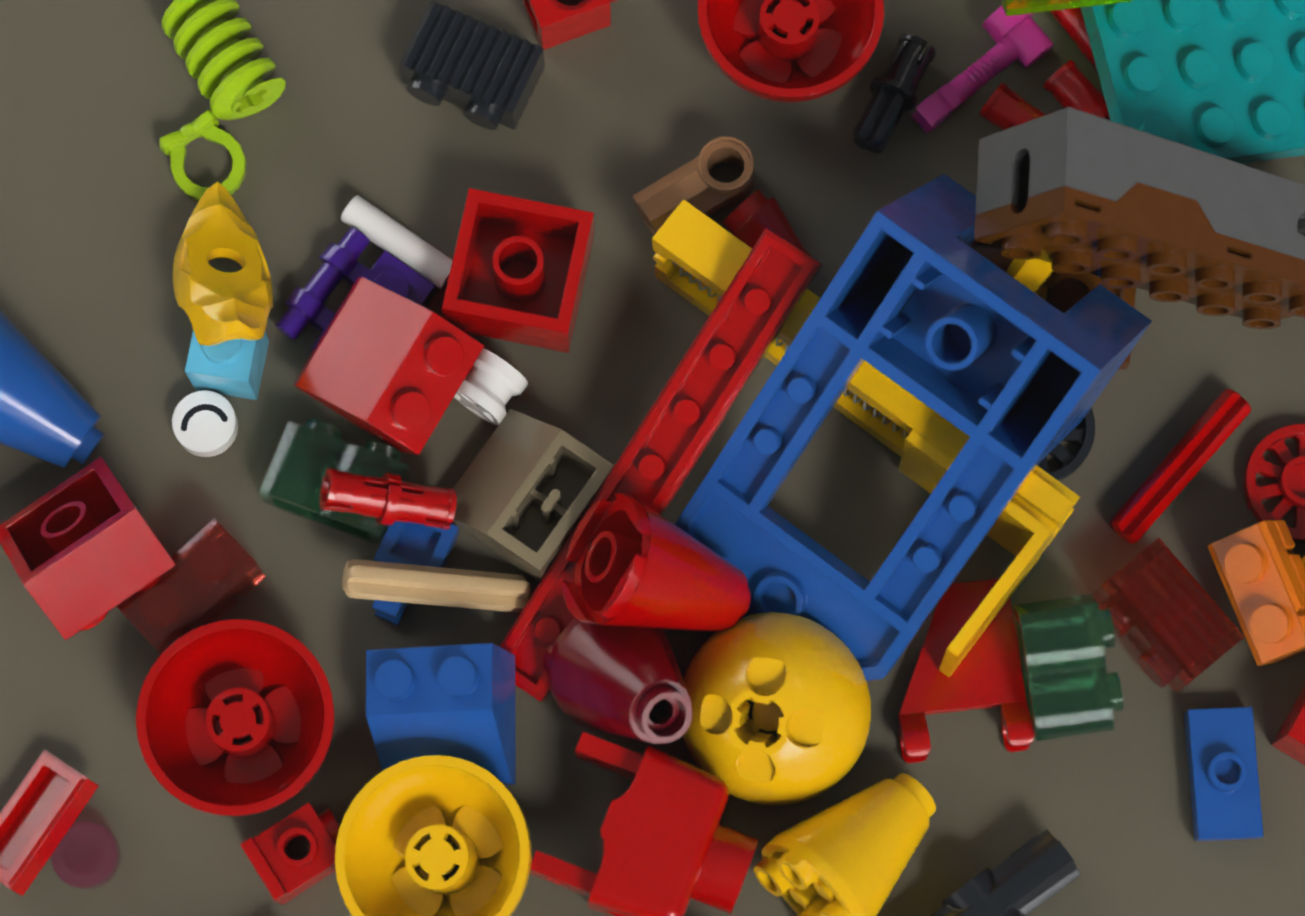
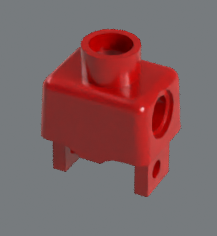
(657, 839)

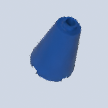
(39, 406)

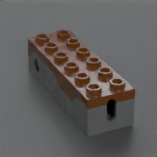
(1144, 215)

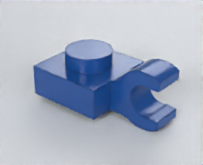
(415, 546)

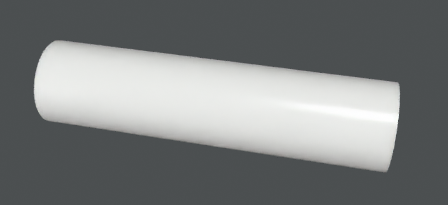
(398, 241)

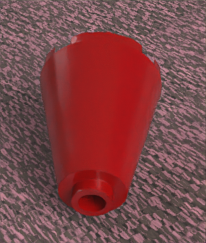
(649, 573)

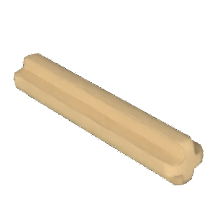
(435, 586)

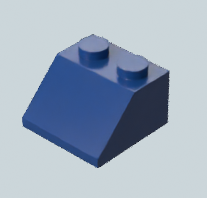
(444, 704)

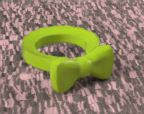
(207, 127)

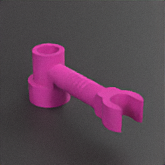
(1015, 39)

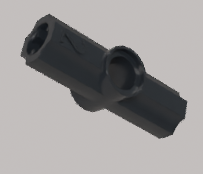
(1017, 884)

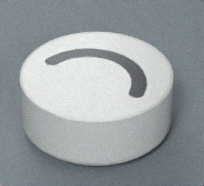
(205, 423)

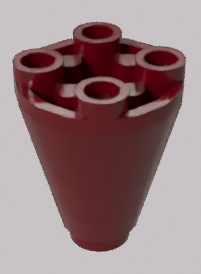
(619, 681)

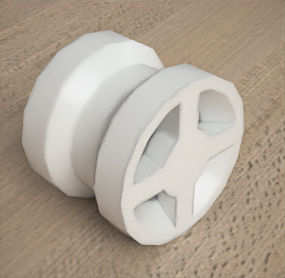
(490, 387)

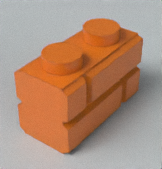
(1264, 588)

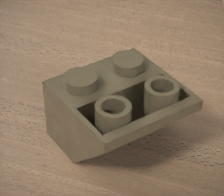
(528, 491)

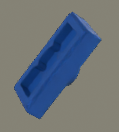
(1223, 774)

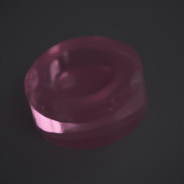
(86, 856)

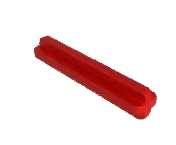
(1180, 466)

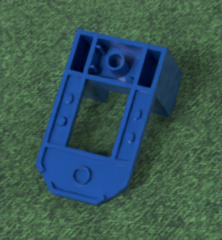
(963, 345)

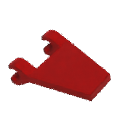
(984, 679)

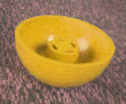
(800, 686)
(397, 852)

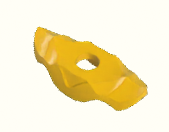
(219, 302)

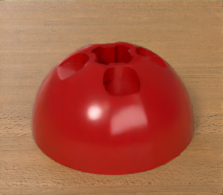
(794, 68)
(204, 699)

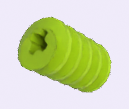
(222, 57)

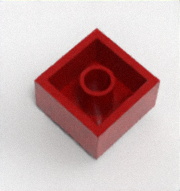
(519, 270)
(83, 549)

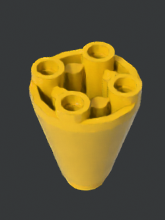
(850, 852)

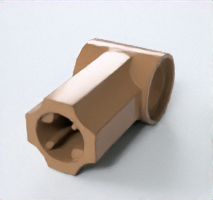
(696, 185)

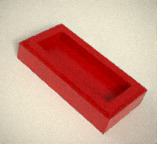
(39, 818)

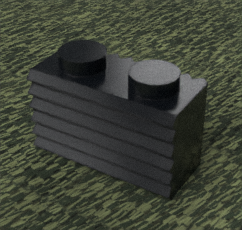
(471, 67)

